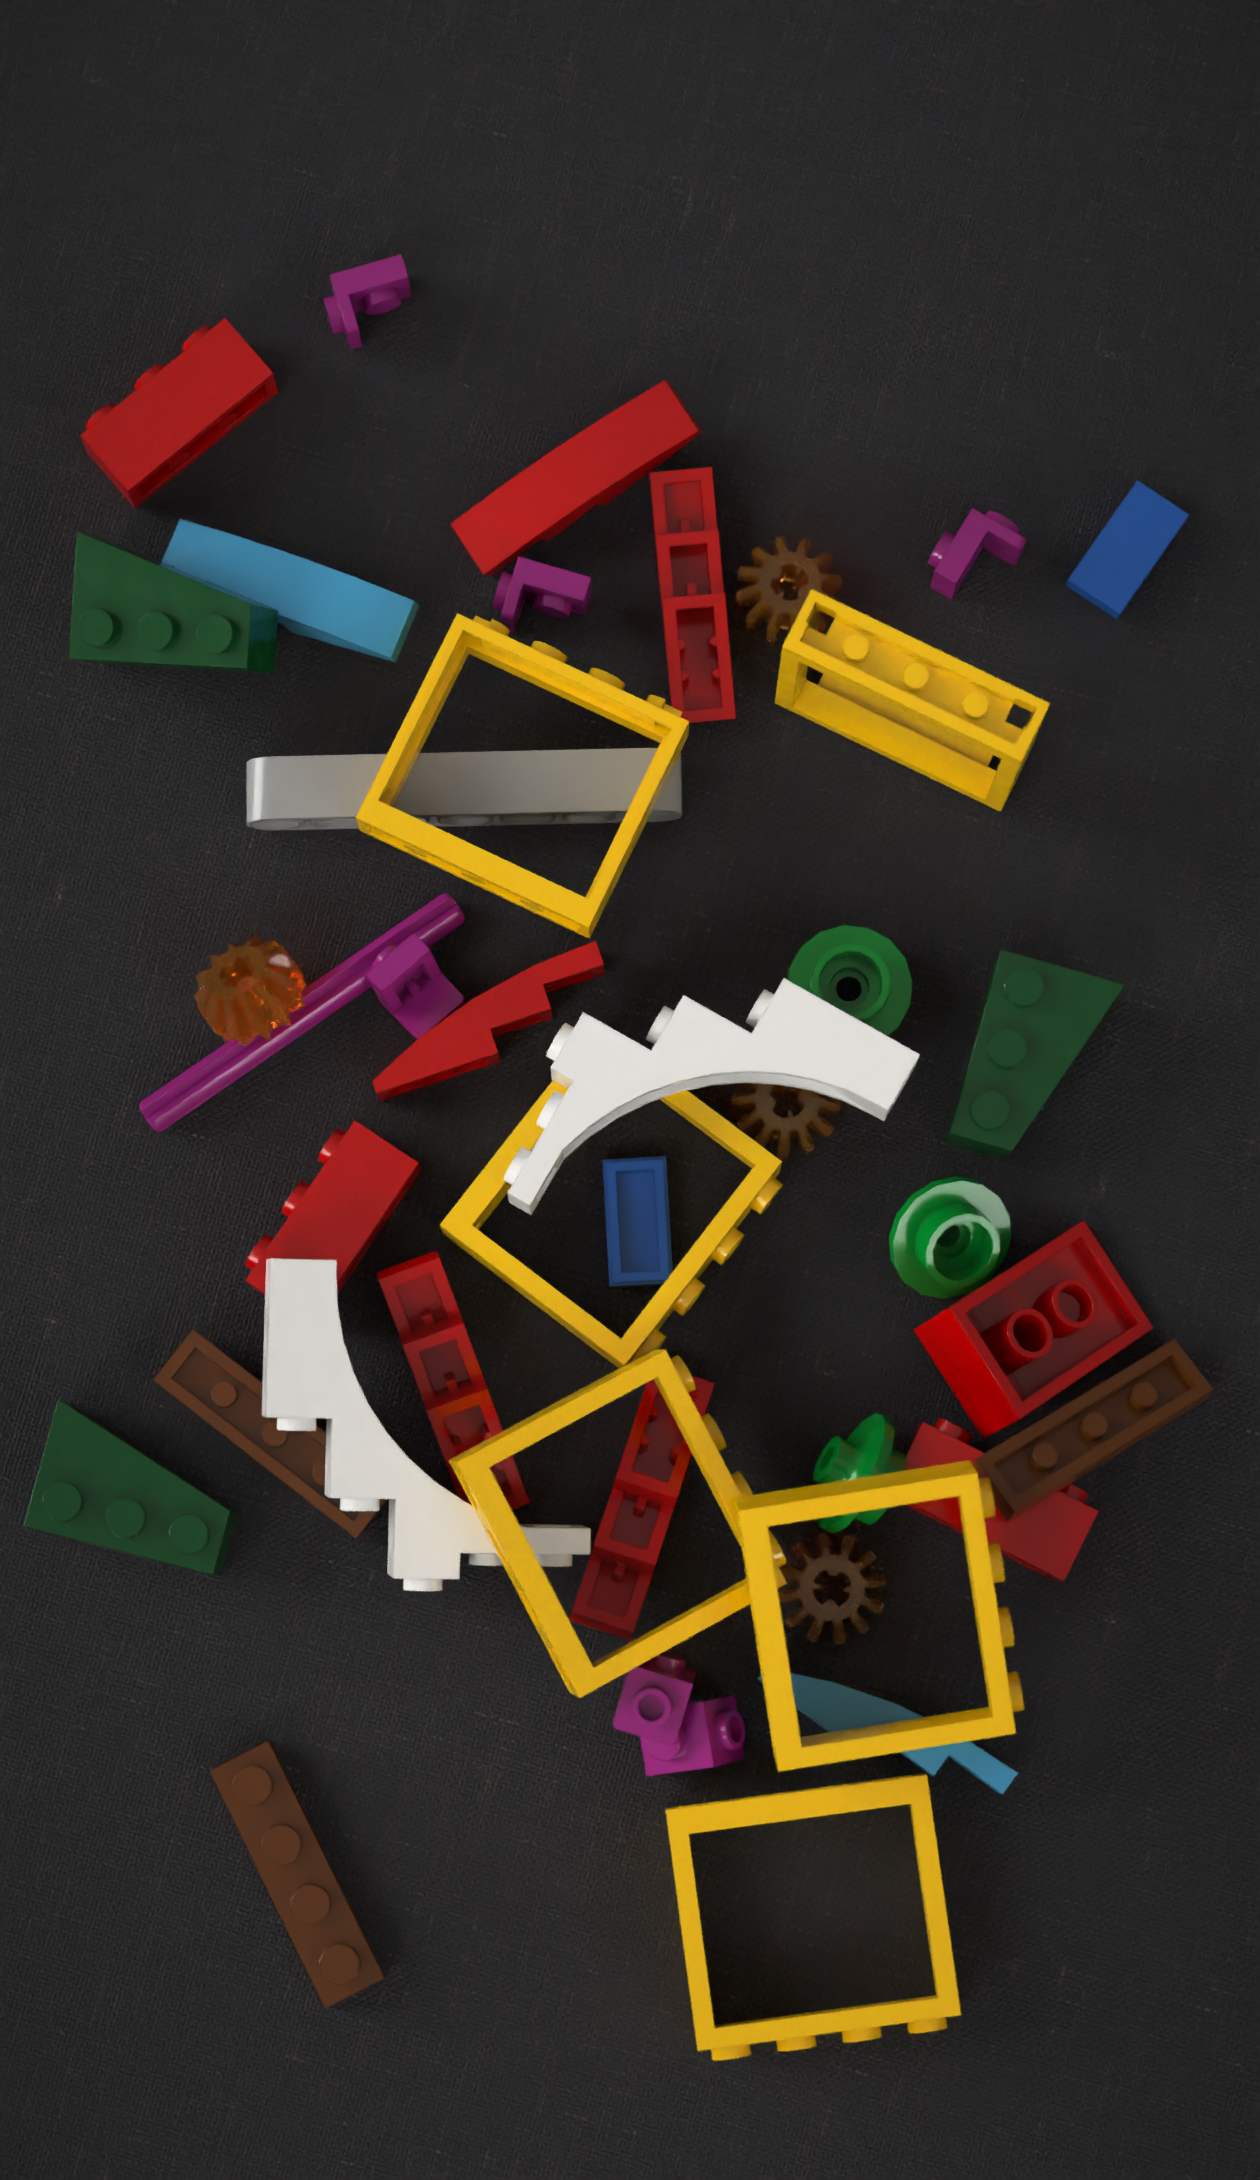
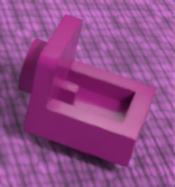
(957, 553)
(413, 986)
(655, 1698)
(708, 1738)

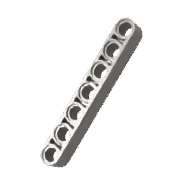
(459, 788)

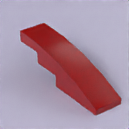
(576, 477)
(692, 594)
(467, 1036)
(446, 1366)
(636, 1516)

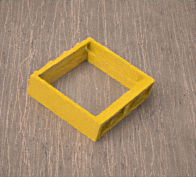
(547, 669)
(907, 700)
(682, 1285)
(520, 1561)
(985, 1569)
(854, 2022)

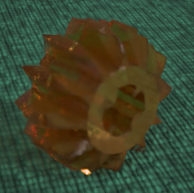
(765, 580)
(250, 990)
(784, 1128)
(829, 1610)

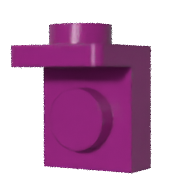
(369, 287)
(551, 589)

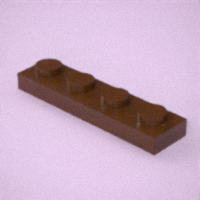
(232, 1404)
(1092, 1429)
(297, 1874)

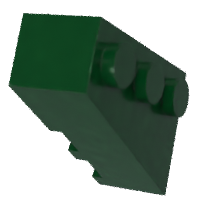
(159, 616)
(1022, 1047)
(121, 1499)

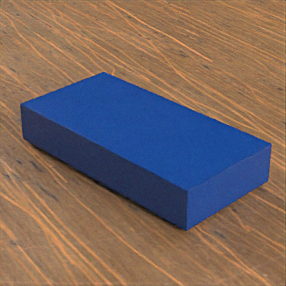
(1127, 550)
(637, 1221)

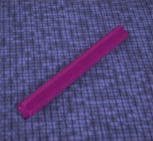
(320, 1001)

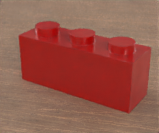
(178, 411)
(342, 1206)
(1040, 1538)

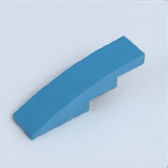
(307, 595)
(845, 1708)

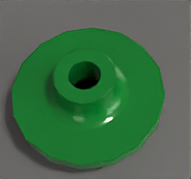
(861, 958)
(968, 1250)
(863, 1454)

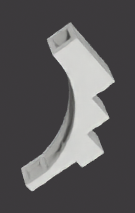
(793, 1044)
(313, 1378)

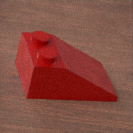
(1033, 1330)

